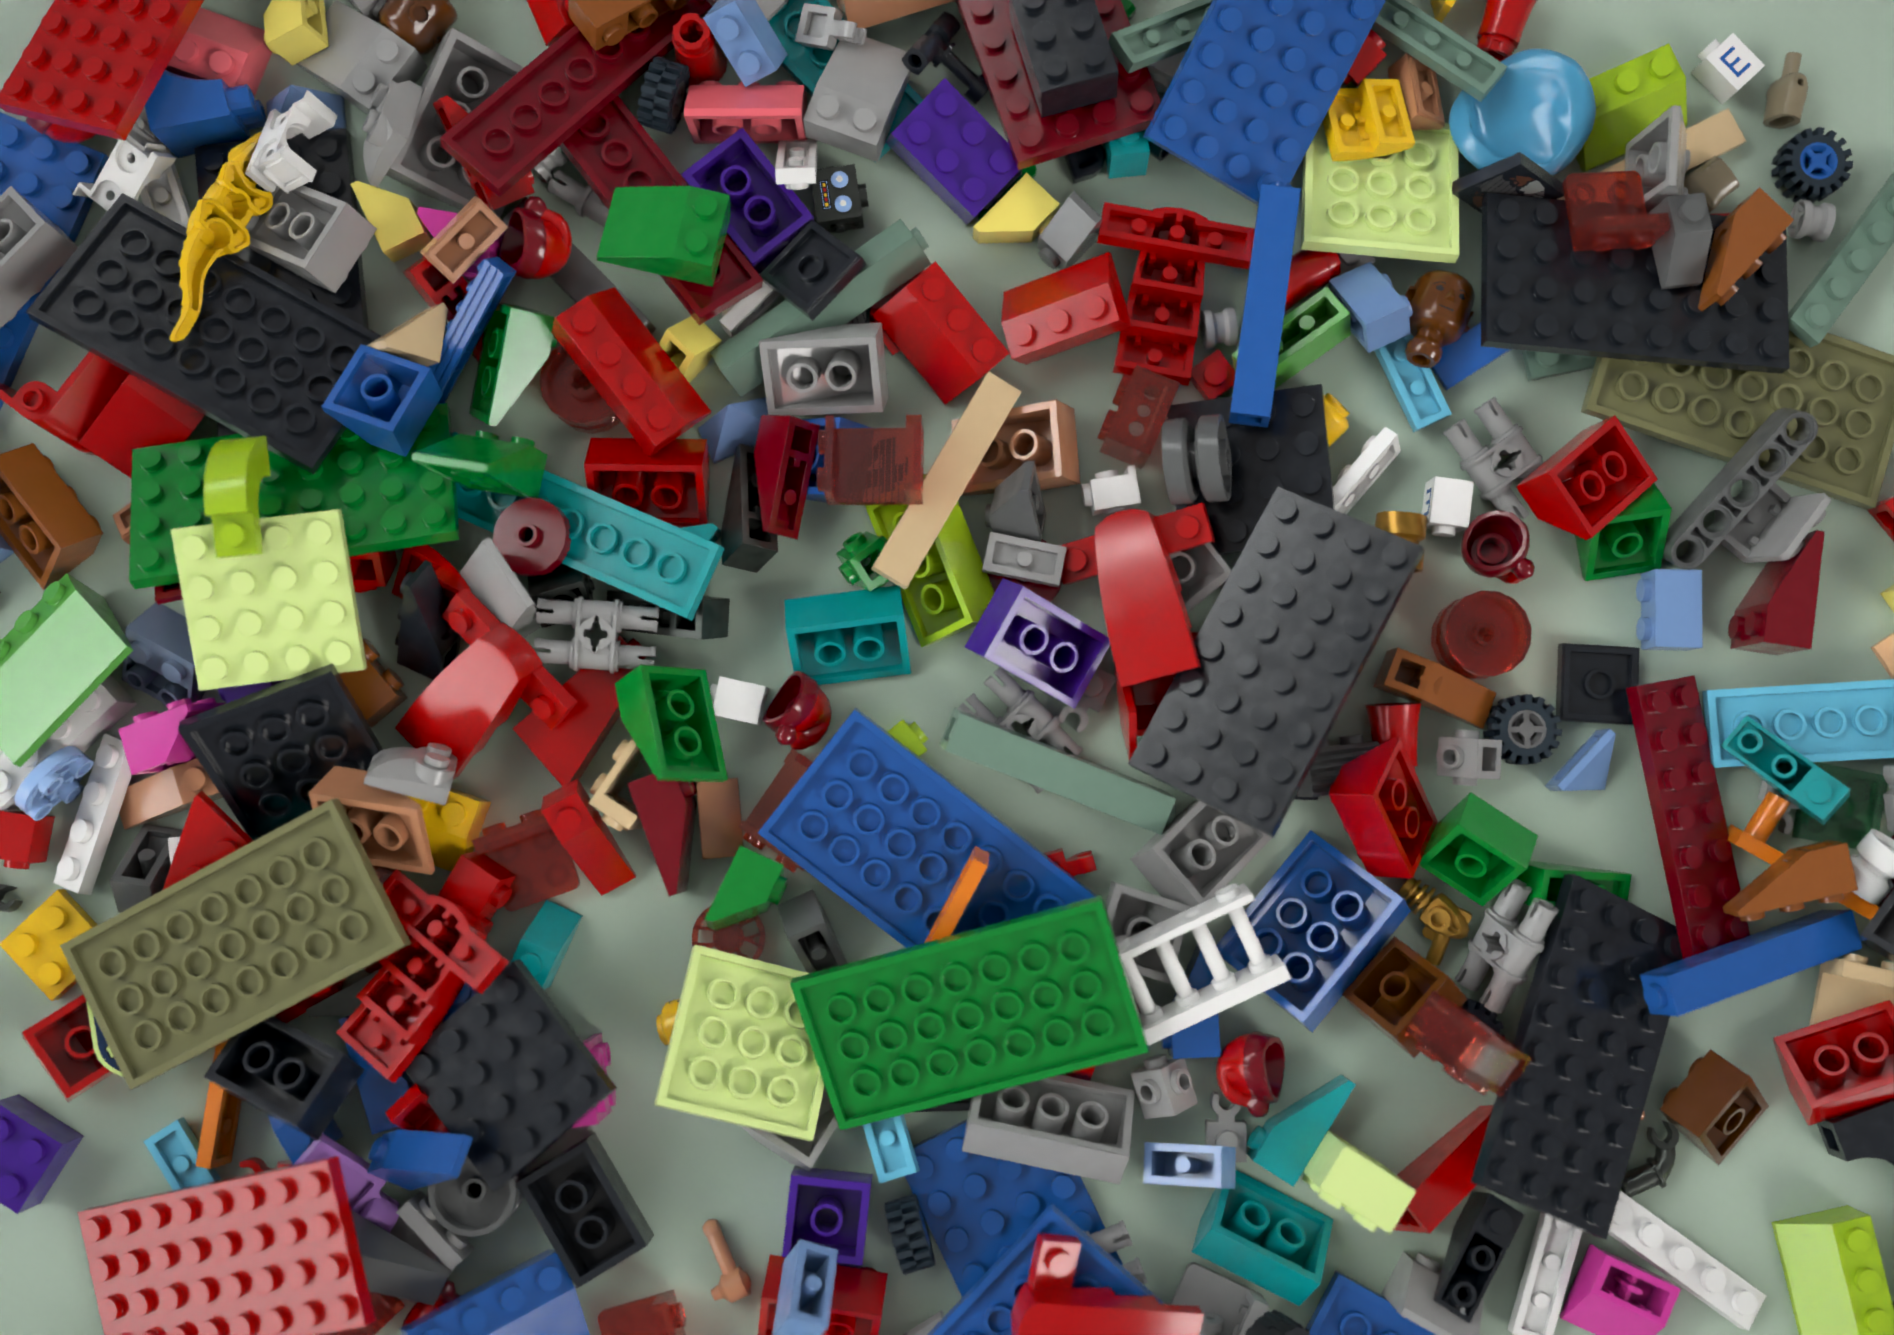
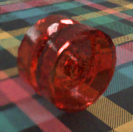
(564, 392)
(1487, 615)

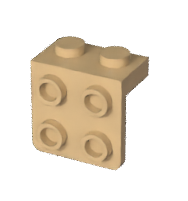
(618, 811)
(1850, 986)

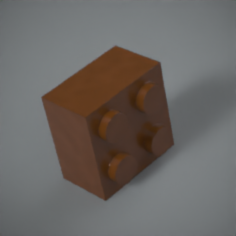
(1396, 988)

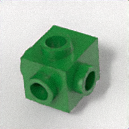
(855, 550)

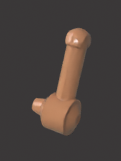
(733, 1282)

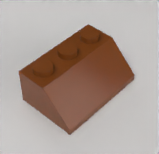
(43, 516)

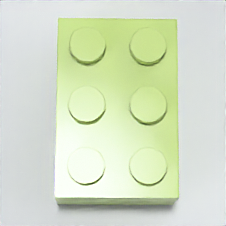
(1358, 1183)

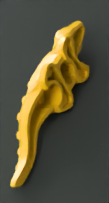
(218, 229)

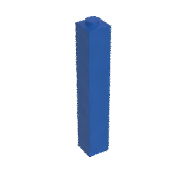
(1264, 305)
(1750, 962)

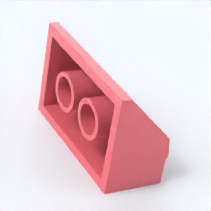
(221, 50)
(764, 111)

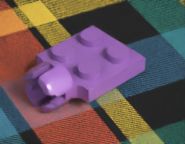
(361, 1187)

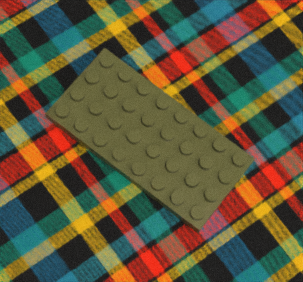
(1721, 408)
(235, 943)

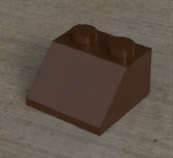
(1714, 1105)

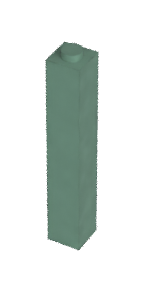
(890, 260)
(1058, 771)

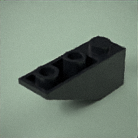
(425, 637)
(1475, 1252)

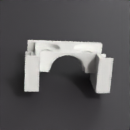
(273, 160)
(128, 169)

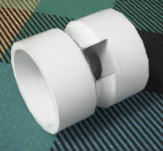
(1874, 866)

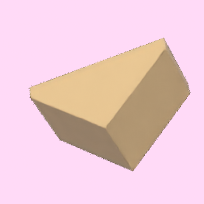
(417, 338)

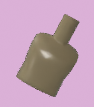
(1786, 95)
(1714, 180)

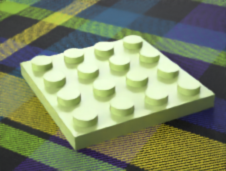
(1385, 203)
(272, 610)
(741, 1048)

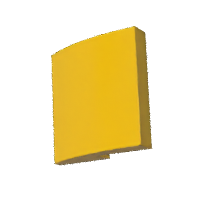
(1368, 121)

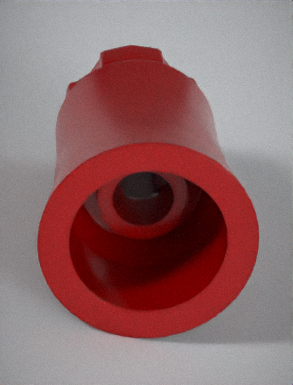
(1503, 26)
(698, 49)
(1309, 273)
(1396, 721)

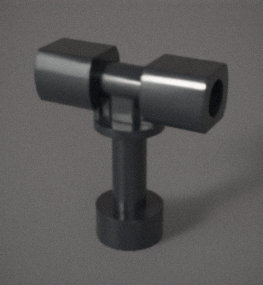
(936, 48)

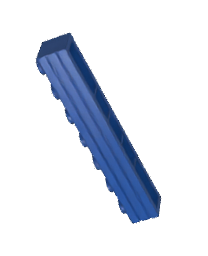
(470, 321)

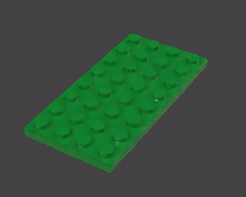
(381, 494)
(971, 1013)

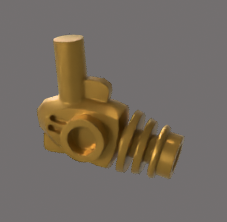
(1439, 914)

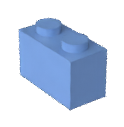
(745, 38)
(1375, 306)
(1670, 610)
(1189, 1165)
(806, 1290)

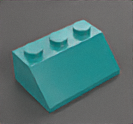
(848, 635)
(1265, 1238)

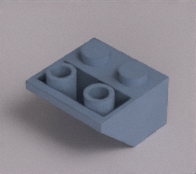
(161, 656)

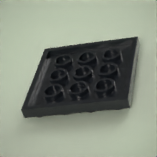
(1285, 455)
(279, 745)
(509, 1075)

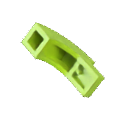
(231, 494)

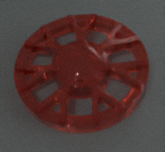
(732, 937)

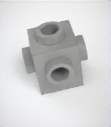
(1468, 757)
(1163, 1087)

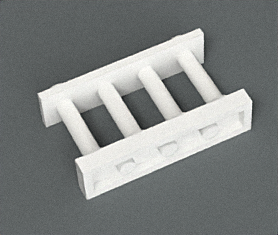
(1226, 987)

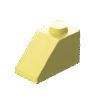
(295, 28)
(1017, 215)
(396, 219)
(689, 346)

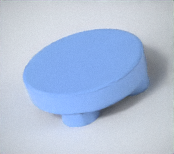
(53, 781)

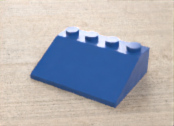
(1323, 924)
(522, 1301)

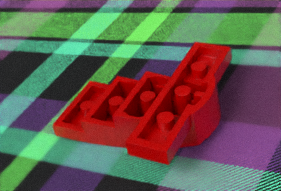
(1168, 281)
(1141, 588)
(482, 686)
(420, 980)
(1053, 1307)

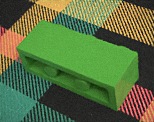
(1309, 333)

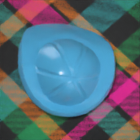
(1536, 109)

